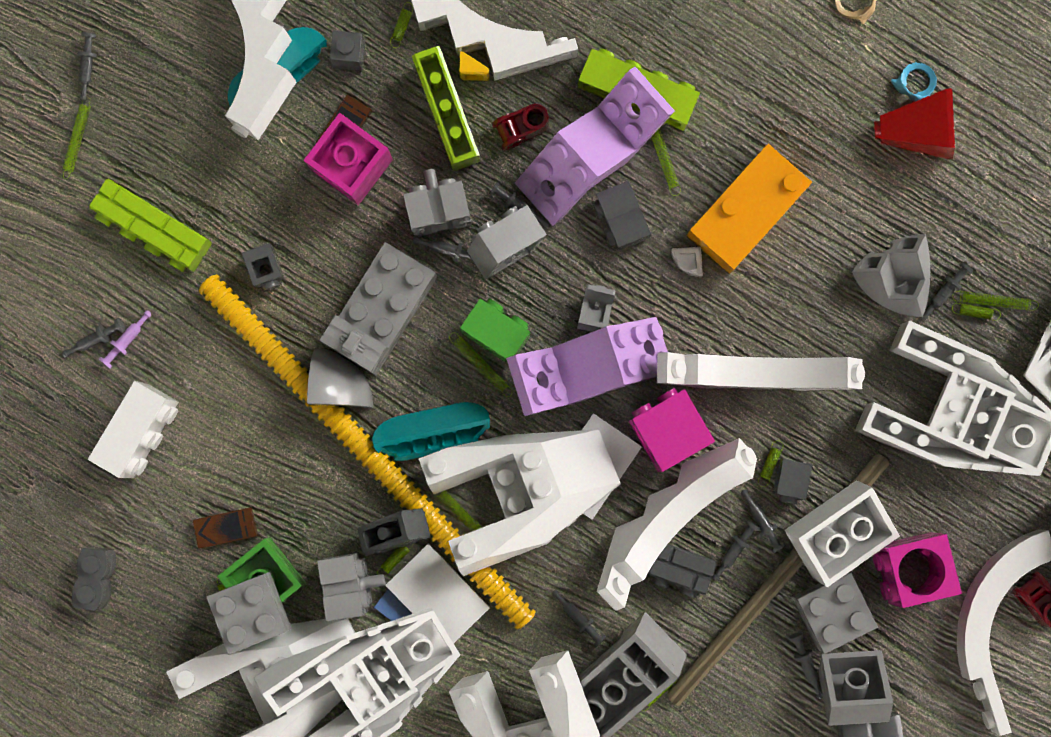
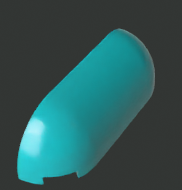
(298, 57)
(431, 430)

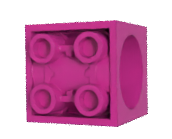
(348, 159)
(670, 429)
(942, 574)

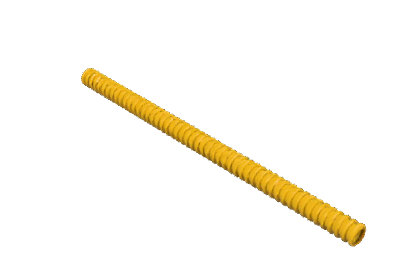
(358, 442)

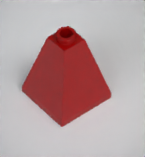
(921, 126)

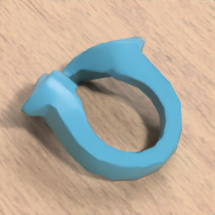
(901, 82)

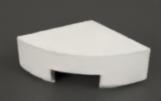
(688, 260)

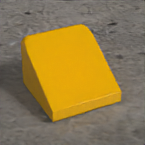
(472, 69)

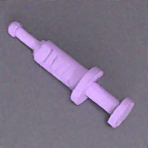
(124, 340)

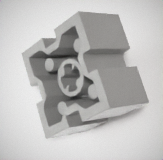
(437, 206)
(346, 587)

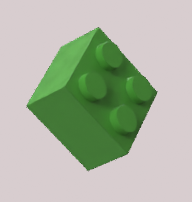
(495, 330)
(260, 560)

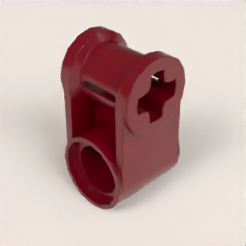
(519, 126)
(1036, 597)

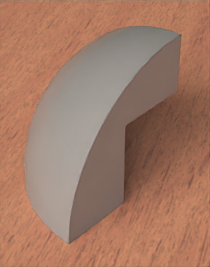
(898, 276)
(337, 381)

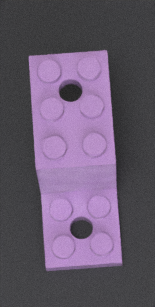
(594, 146)
(587, 365)

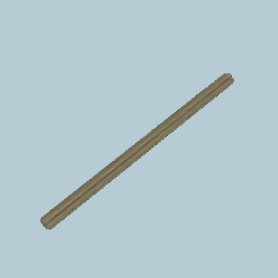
(755, 605)

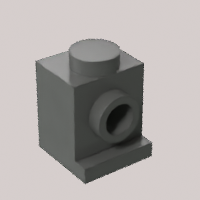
(258, 258)

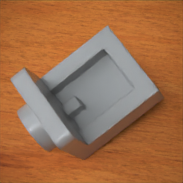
(595, 308)

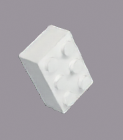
(134, 431)
(842, 533)

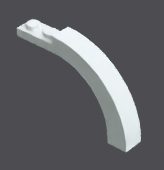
(978, 614)

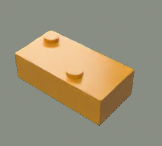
(749, 208)

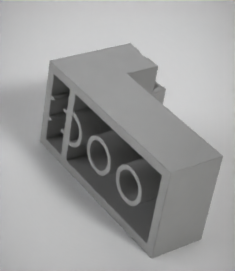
(379, 309)
(631, 674)

